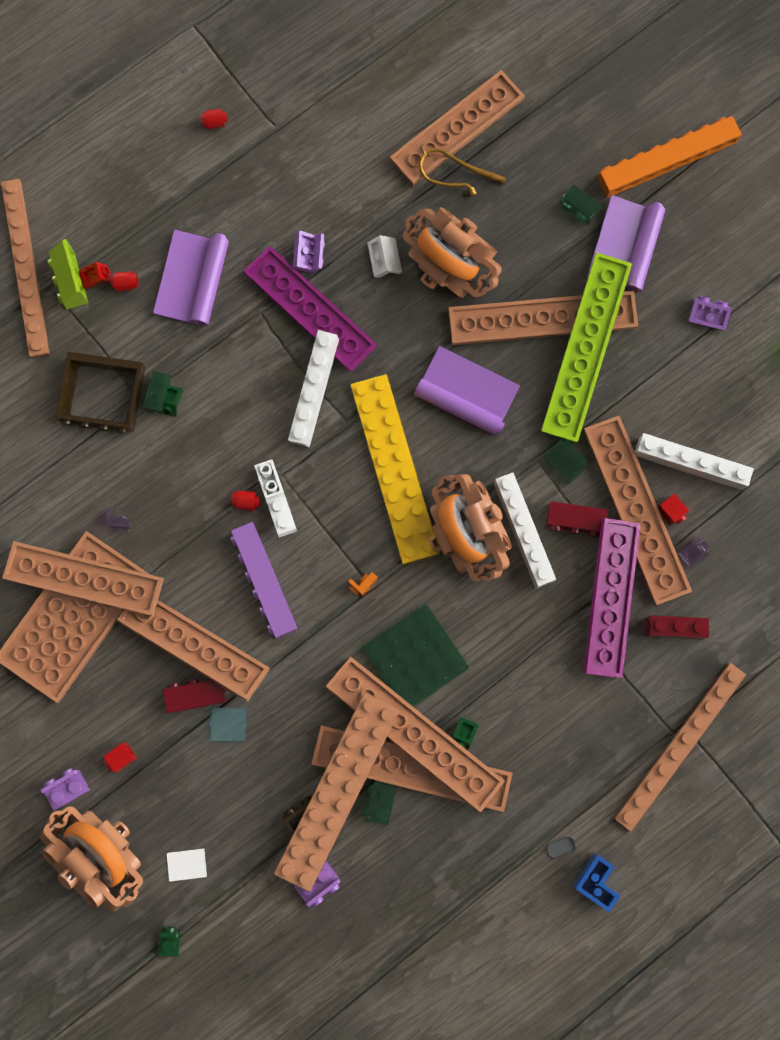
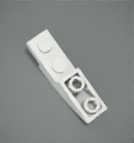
(275, 498)

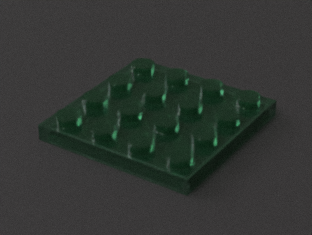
(415, 656)

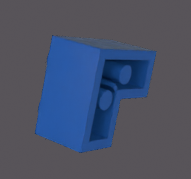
(592, 880)

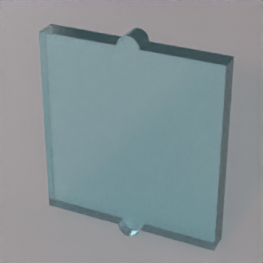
(228, 724)

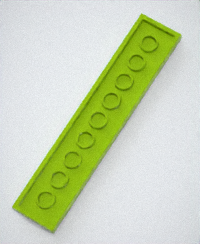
(586, 347)

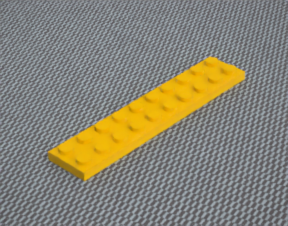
(394, 468)

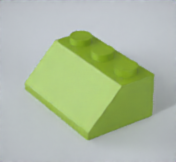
(67, 275)

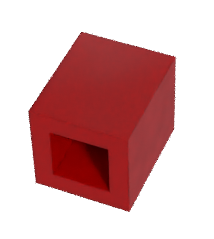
(673, 510)
(119, 758)

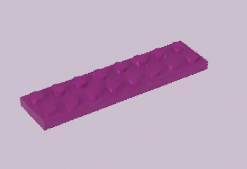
(309, 306)
(612, 598)

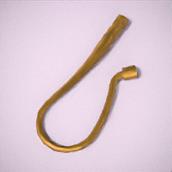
(471, 190)

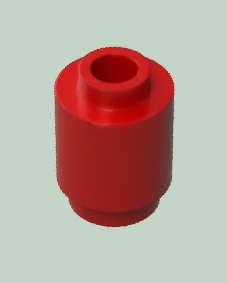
(214, 118)
(124, 281)
(245, 500)

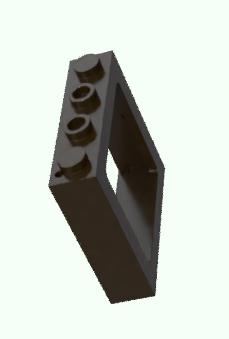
(68, 385)

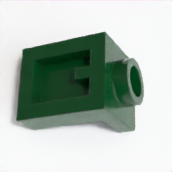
(172, 400)
(465, 732)
(169, 941)

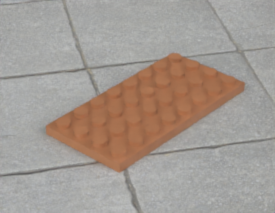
(63, 630)

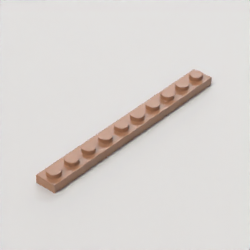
(25, 268)
(679, 747)

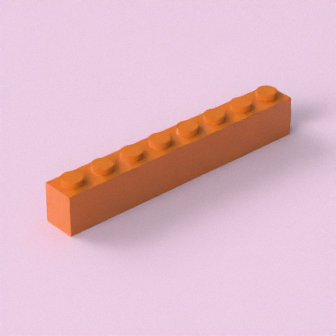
(669, 156)

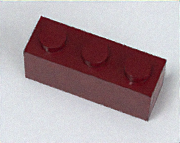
(575, 518)
(677, 627)
(193, 695)

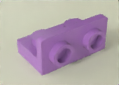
(710, 313)
(65, 789)
(326, 882)

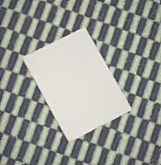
(186, 865)

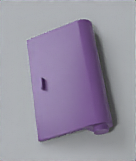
(631, 236)
(191, 277)
(467, 390)

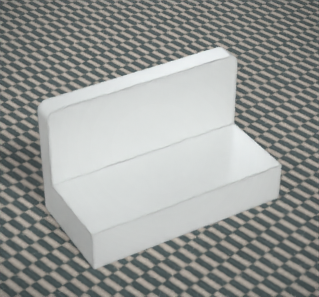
(384, 256)

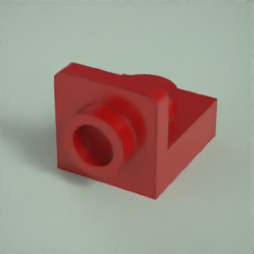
(94, 274)

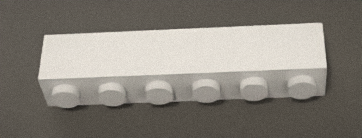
(313, 388)
(693, 461)
(524, 530)

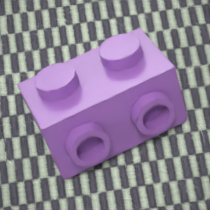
(308, 251)

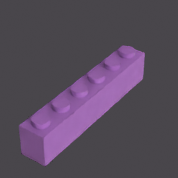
(264, 580)

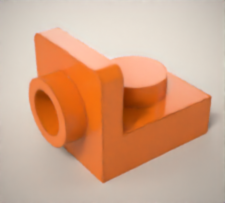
(366, 581)

